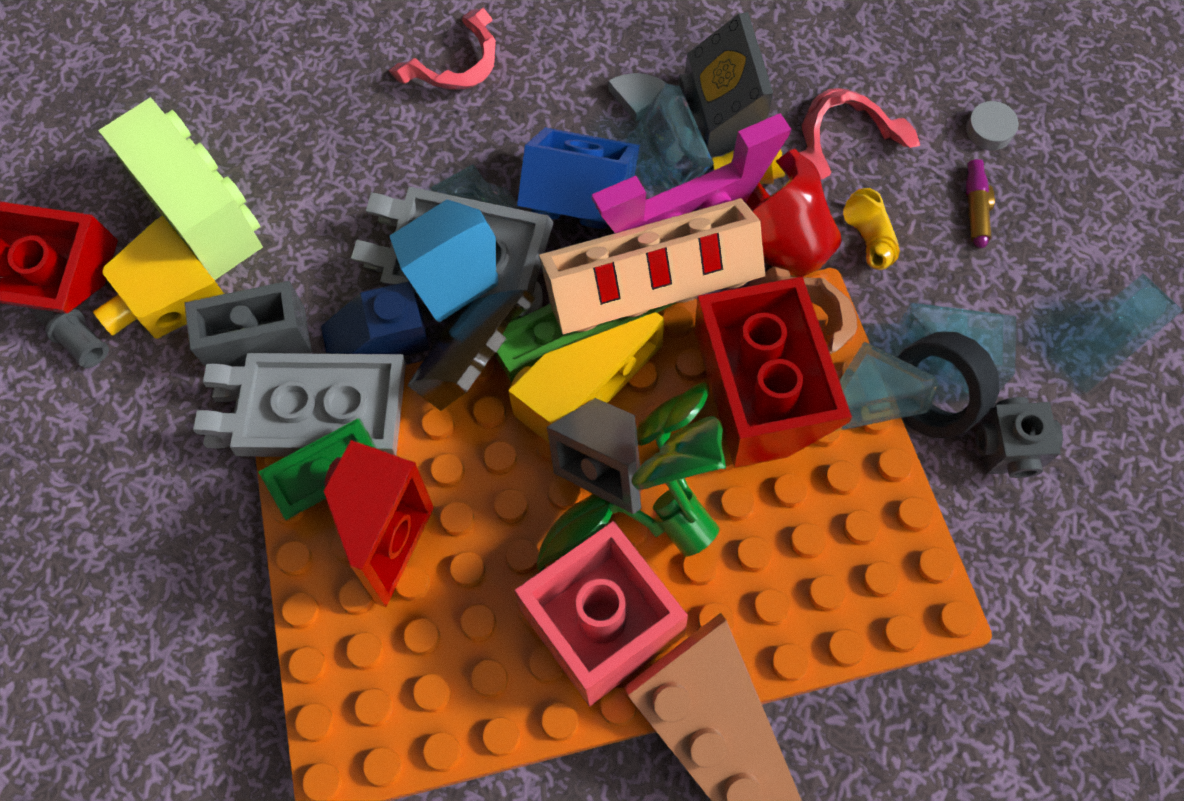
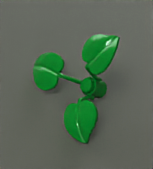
(678, 511)

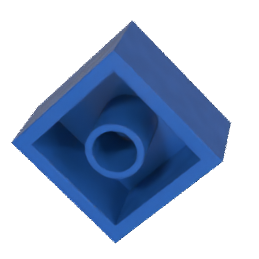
(567, 168)

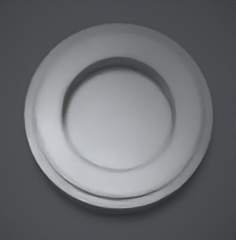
(992, 125)

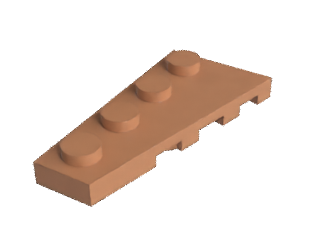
(713, 718)

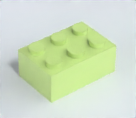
(185, 186)

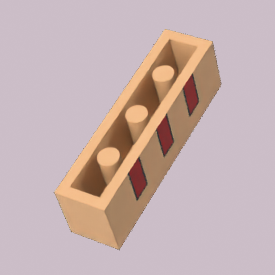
(653, 265)

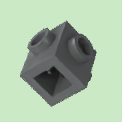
(1018, 438)

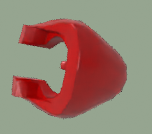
(796, 219)

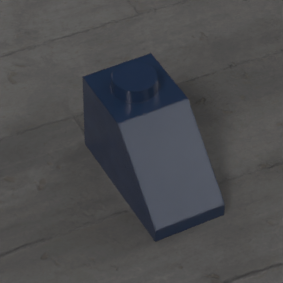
(378, 323)

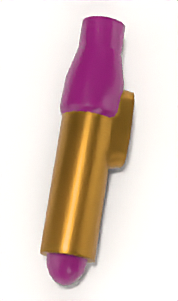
(980, 201)

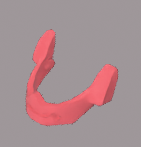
(474, 20)
(897, 129)

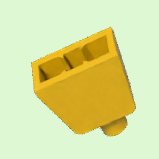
(154, 282)

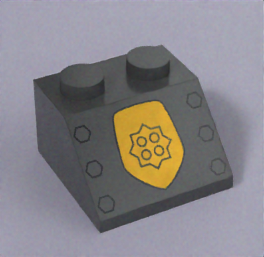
(727, 84)

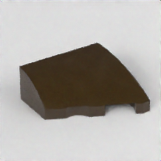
(467, 346)

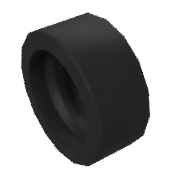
(977, 371)

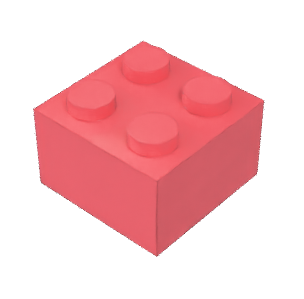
(602, 612)

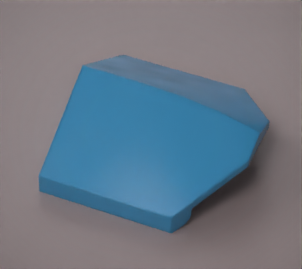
(448, 257)

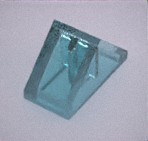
(884, 388)

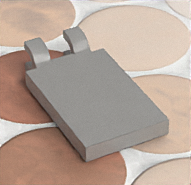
(518, 233)
(299, 398)

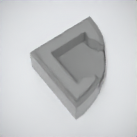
(635, 92)

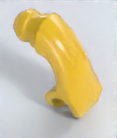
(868, 215)

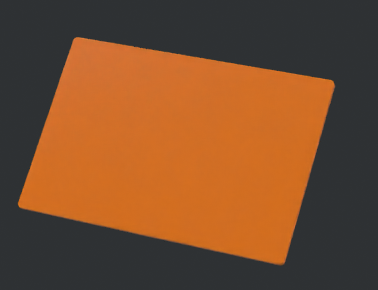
(818, 566)

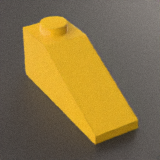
(583, 371)

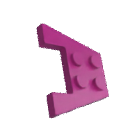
(755, 148)

